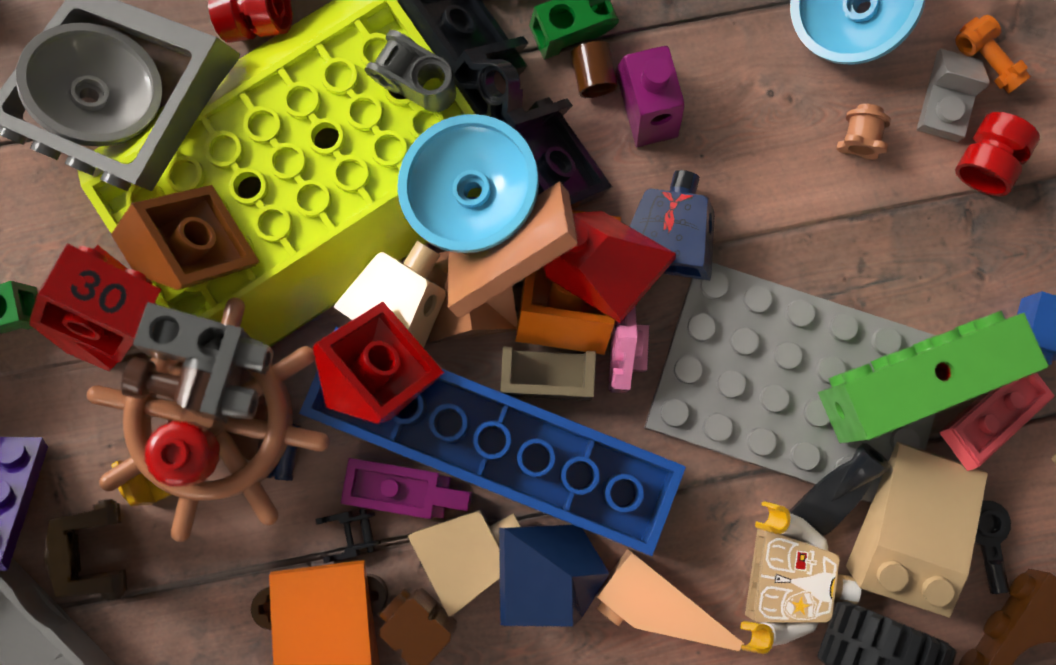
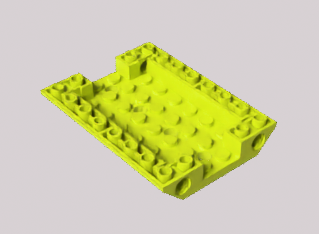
(317, 207)

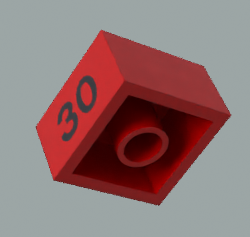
(93, 301)

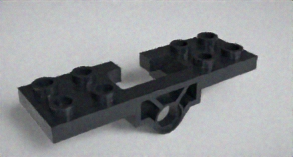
(477, 48)

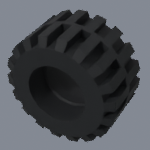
(869, 638)

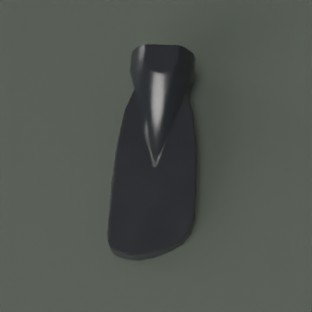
(841, 490)

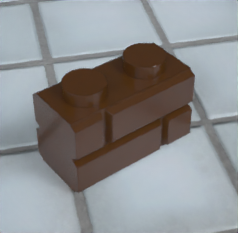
(416, 627)

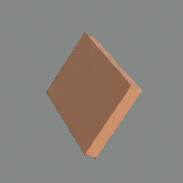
(542, 238)

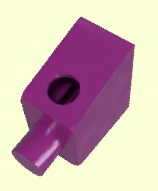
(648, 90)

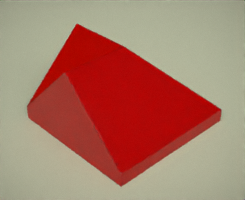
(373, 366)

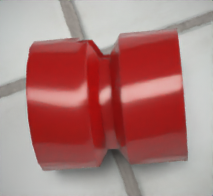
(248, 18)
(998, 154)

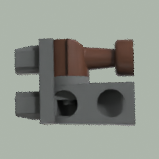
(211, 368)

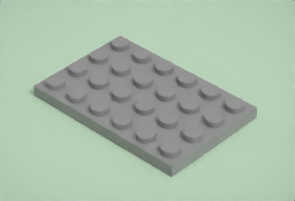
(751, 371)

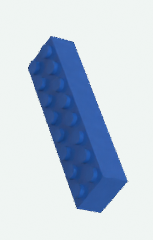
(525, 457)

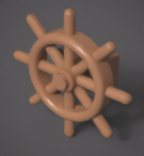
(255, 439)

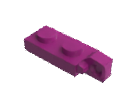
(400, 490)

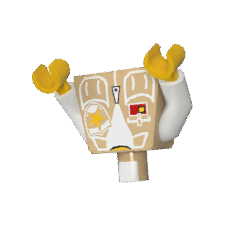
(791, 581)

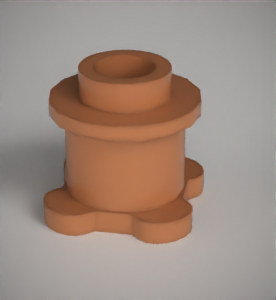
(865, 132)

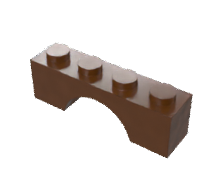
(1022, 622)

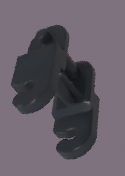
(345, 519)

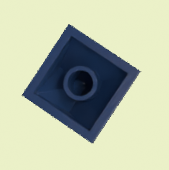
(547, 575)

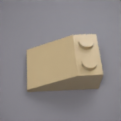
(920, 530)

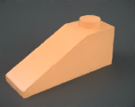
(654, 605)

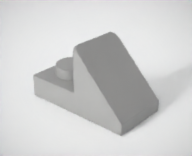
(951, 94)

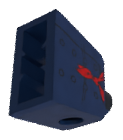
(680, 223)

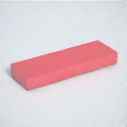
(995, 419)

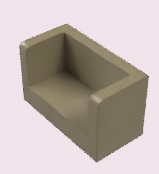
(548, 375)

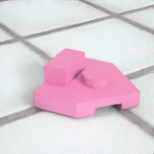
(627, 352)

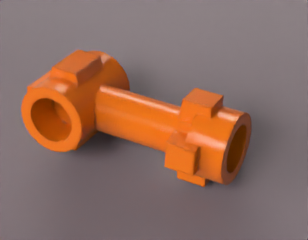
(980, 37)

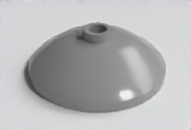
(94, 63)

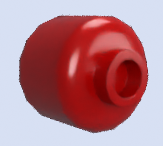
(182, 454)

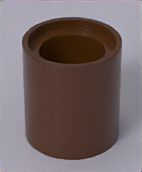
(594, 69)

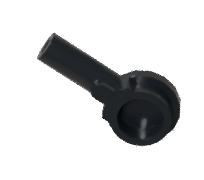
(991, 532)

